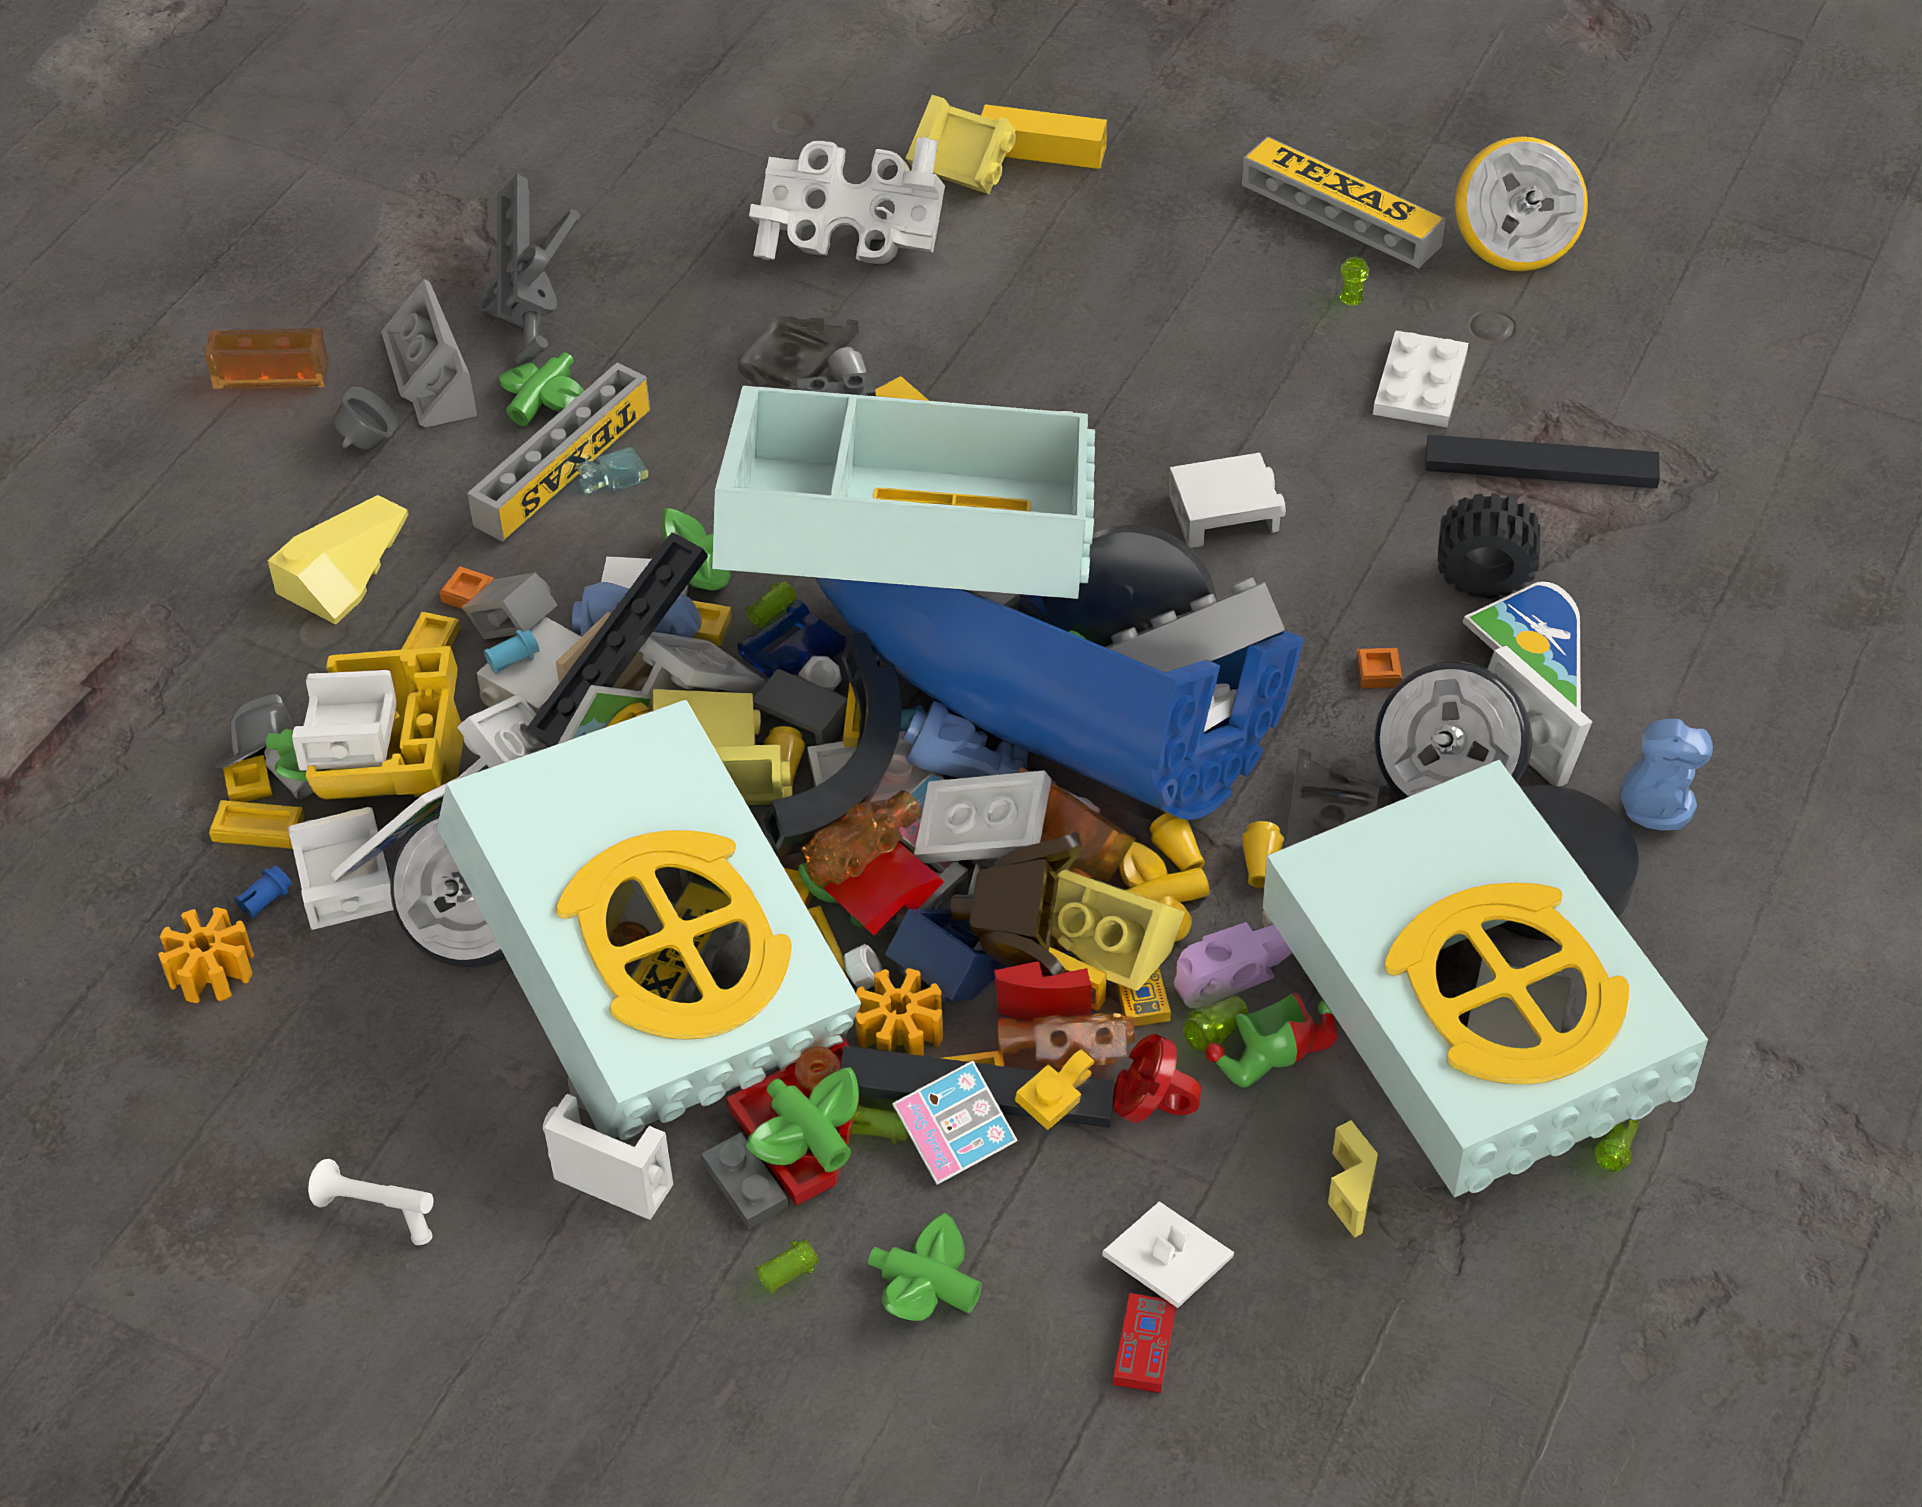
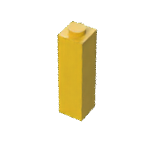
(1054, 136)

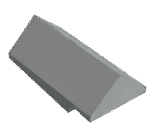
(428, 360)

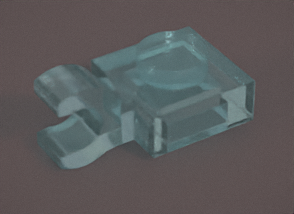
(614, 469)

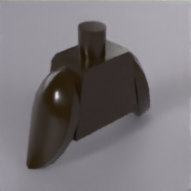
(1017, 903)

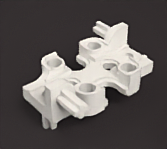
(789, 182)

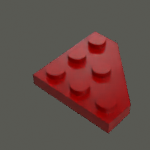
(753, 1107)

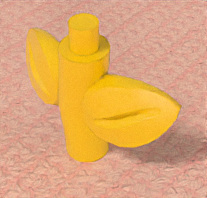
(1147, 876)

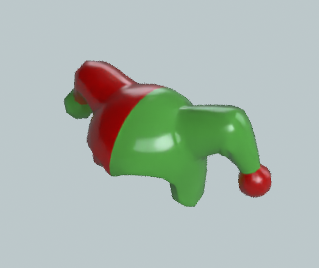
(1275, 1038)

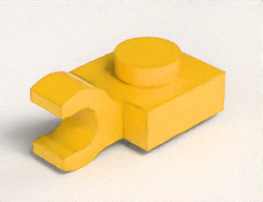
(1052, 1093)

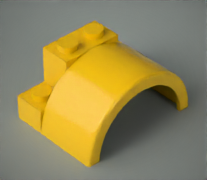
(430, 743)

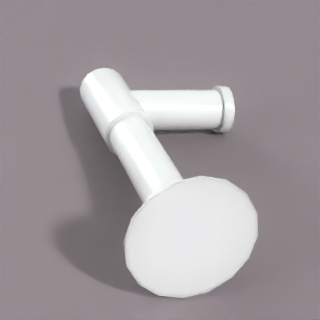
(328, 1183)

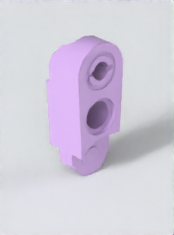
(1228, 963)

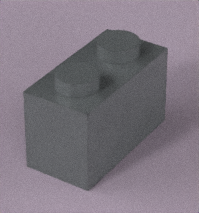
(803, 706)

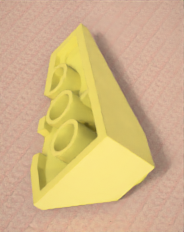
(334, 560)
(1113, 928)

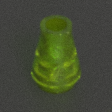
(1212, 1022)

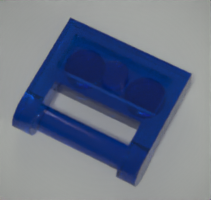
(792, 655)

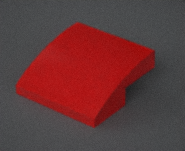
(885, 887)
(1028, 995)

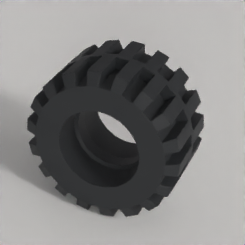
(1489, 545)

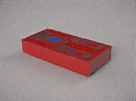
(1144, 1343)

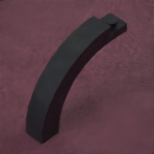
(798, 818)

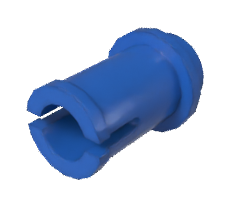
(263, 891)

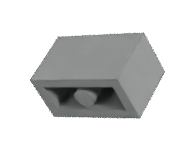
(510, 605)

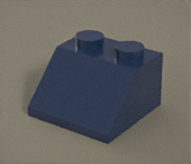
(943, 953)

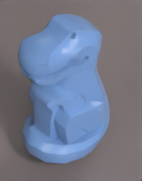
(603, 597)
(954, 749)
(1658, 783)

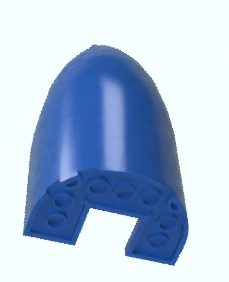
(1076, 698)

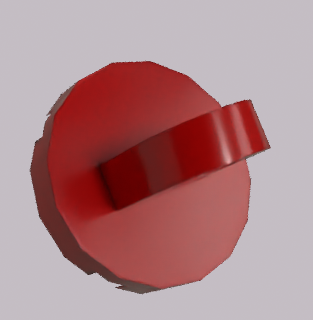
(1154, 1082)

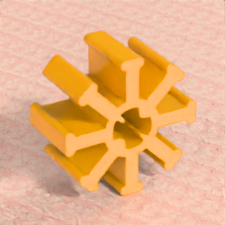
(206, 955)
(899, 1015)

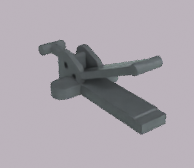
(521, 283)

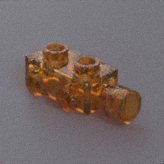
(858, 838)
(1077, 1035)

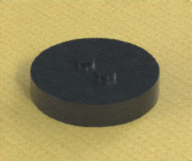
(1131, 579)
(1594, 839)

